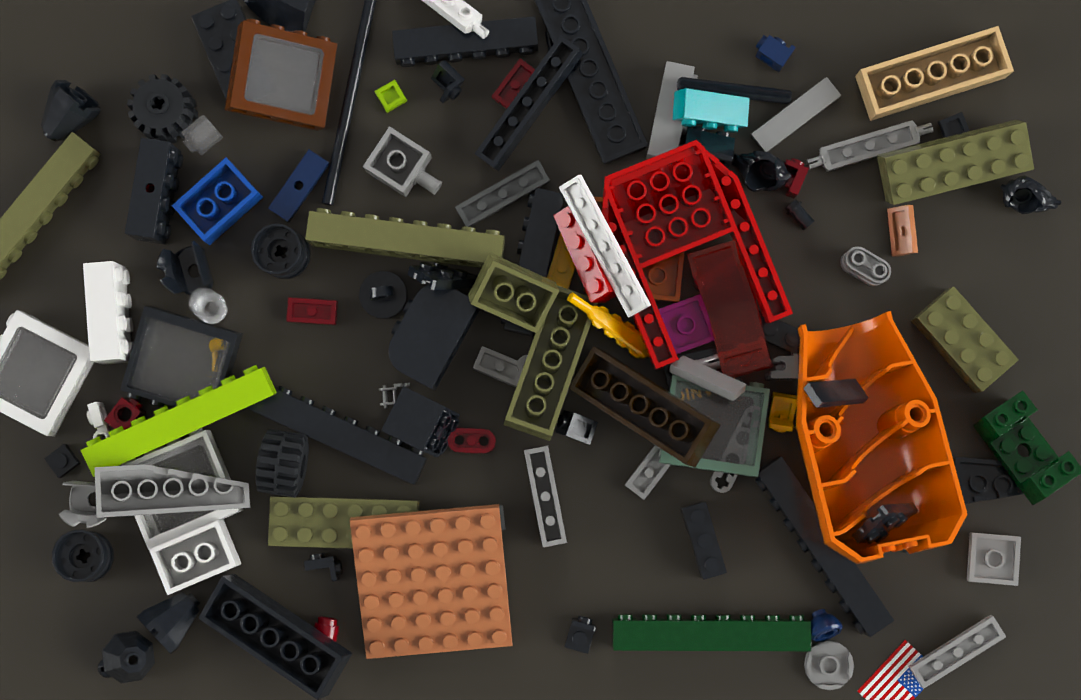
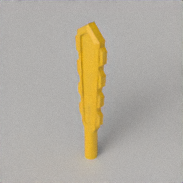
(613, 326)

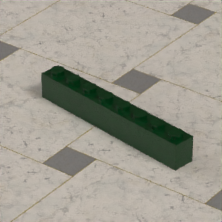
(710, 634)

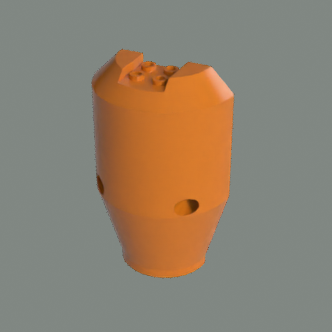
(879, 449)

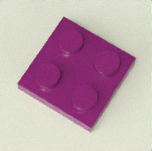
(687, 324)

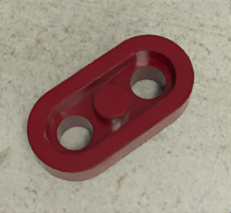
(471, 440)

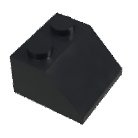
(718, 144)

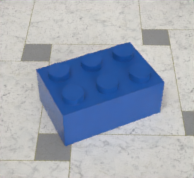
(217, 201)

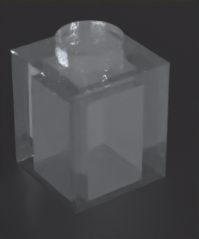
(201, 135)

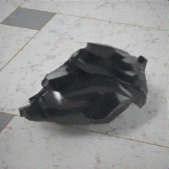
(761, 170)
(1028, 196)

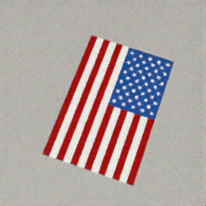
(894, 678)

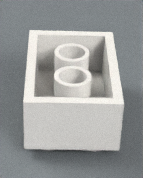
(195, 556)

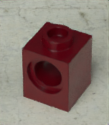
(115, 417)

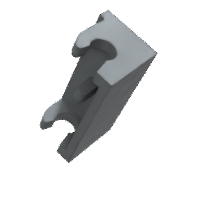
(785, 367)

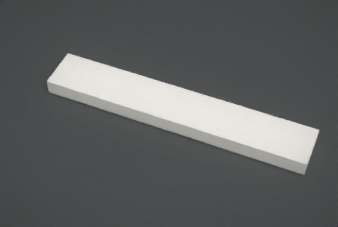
(604, 246)

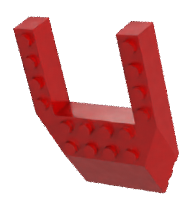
(674, 207)

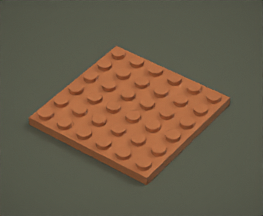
(431, 581)

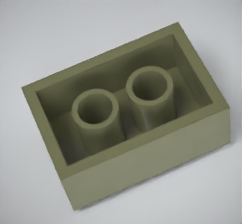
(513, 293)

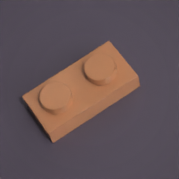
(902, 230)

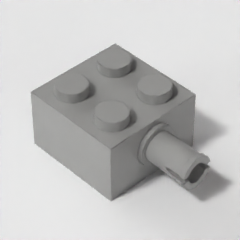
(401, 164)

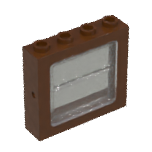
(281, 75)

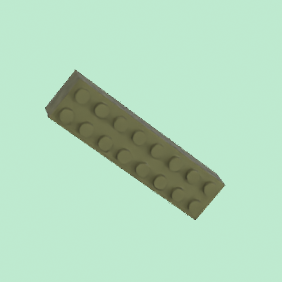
(402, 239)

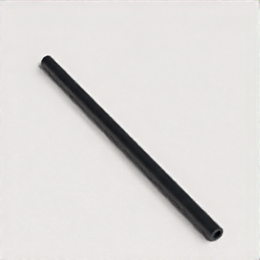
(349, 102)

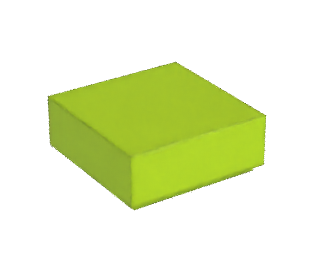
(390, 96)

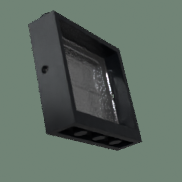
(177, 357)

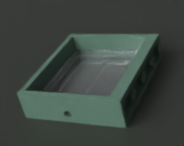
(741, 434)

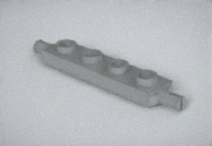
(869, 145)

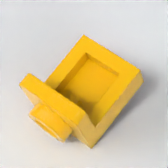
(782, 412)

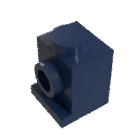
(773, 52)

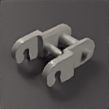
(385, 396)

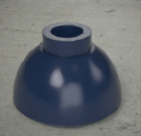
(824, 626)

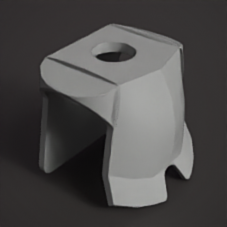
(80, 509)

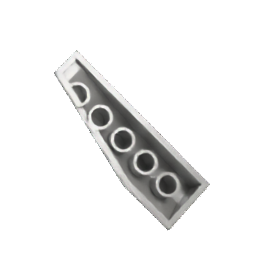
(161, 490)

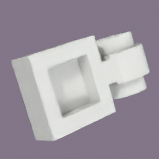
(96, 417)

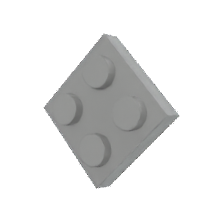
(993, 558)

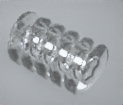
(215, 312)

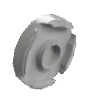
(829, 665)

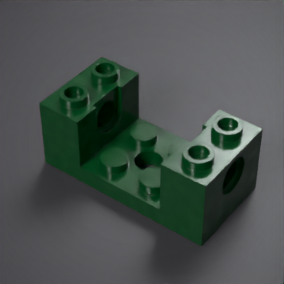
(1039, 472)

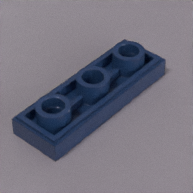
(308, 173)

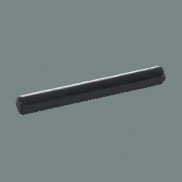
(752, 92)

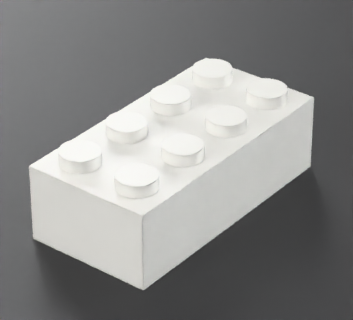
(108, 312)

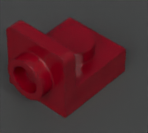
(795, 182)

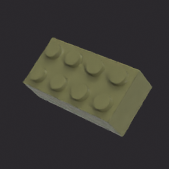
(964, 340)

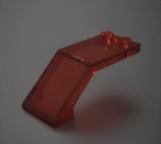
(731, 309)

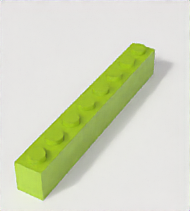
(180, 420)

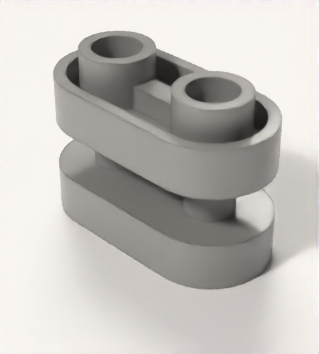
(865, 266)

